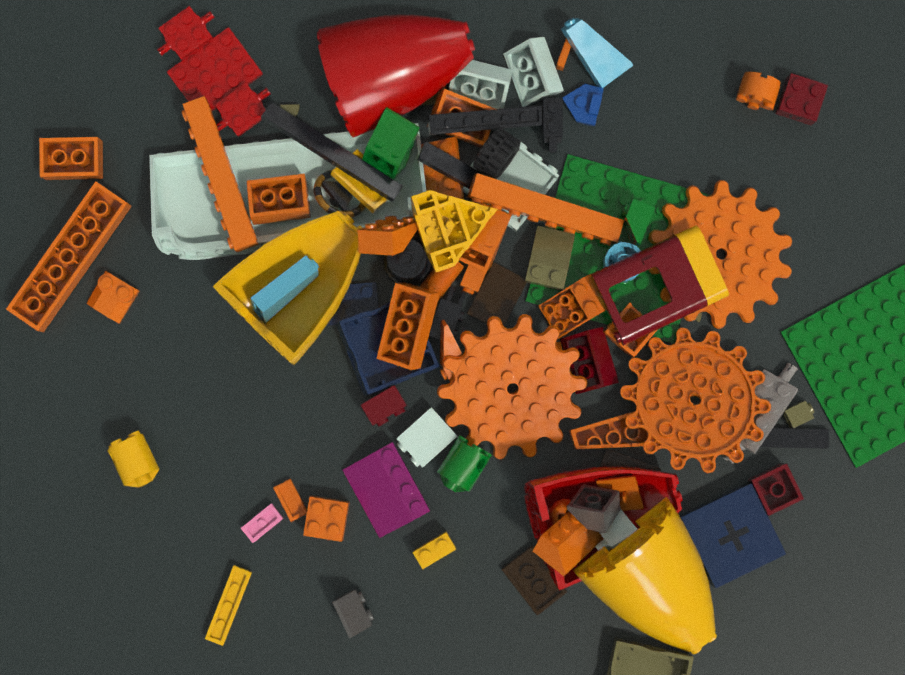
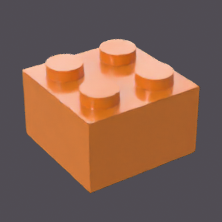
(326, 518)

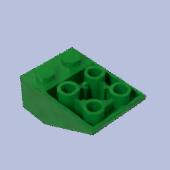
(391, 144)

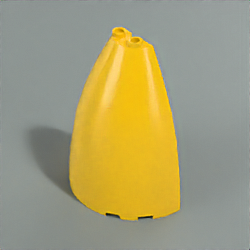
(293, 330)
(656, 581)

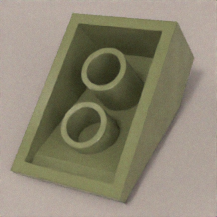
(550, 258)

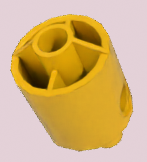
(133, 460)

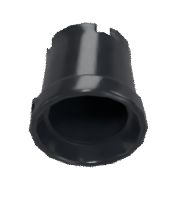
(408, 266)

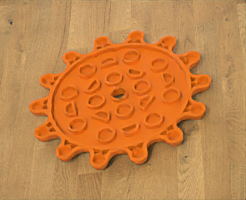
(745, 237)
(506, 358)
(702, 371)

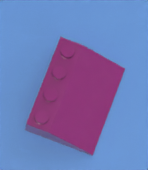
(386, 490)

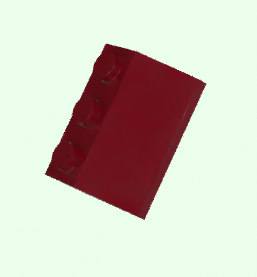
(594, 360)

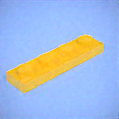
(228, 605)

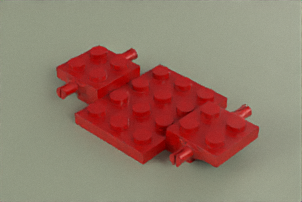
(214, 69)

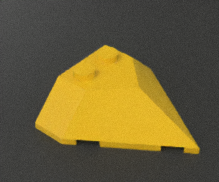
(447, 226)

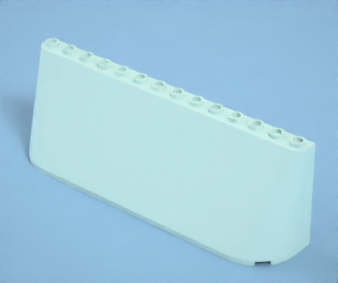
(185, 211)

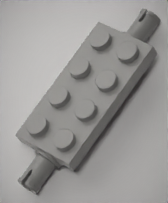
(779, 394)

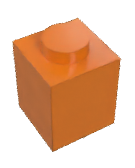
(472, 280)

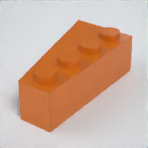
(608, 434)

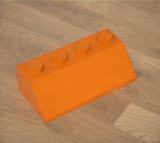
(566, 543)

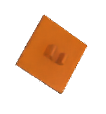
(628, 491)

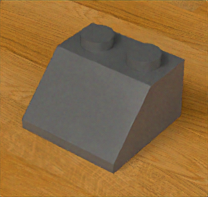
(595, 507)
(353, 612)

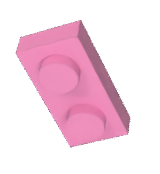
(262, 523)

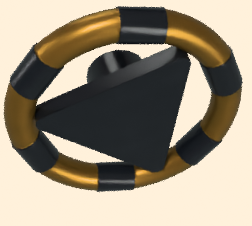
(339, 196)

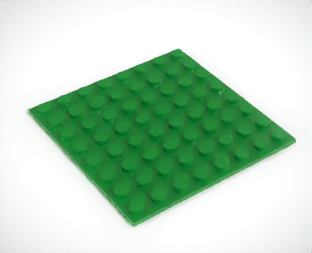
(607, 192)
(857, 365)

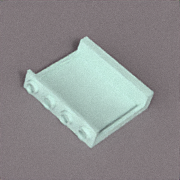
(529, 173)

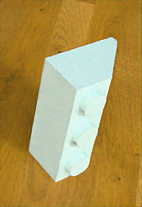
(533, 71)
(483, 83)

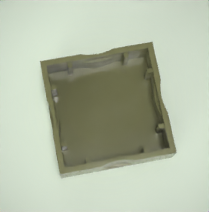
(643, 659)

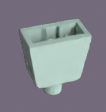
(617, 532)

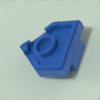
(584, 103)

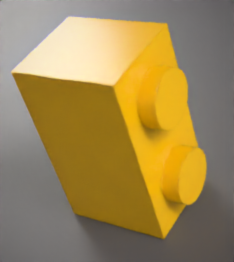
(434, 550)

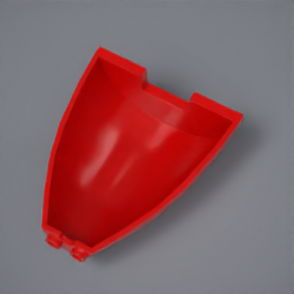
(390, 64)
(544, 491)

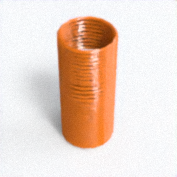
(442, 279)

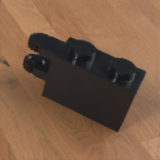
(450, 313)

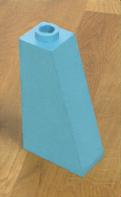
(597, 55)
(284, 288)

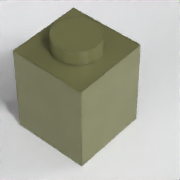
(798, 414)

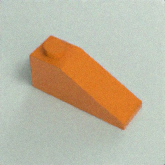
(448, 346)

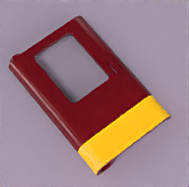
(686, 272)

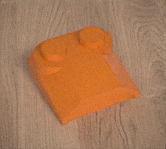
(112, 297)
(628, 314)

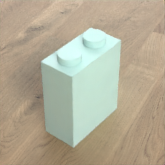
(426, 438)

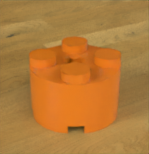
(758, 91)

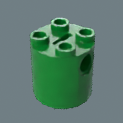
(463, 465)

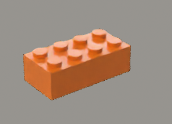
(407, 325)

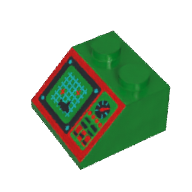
(636, 220)

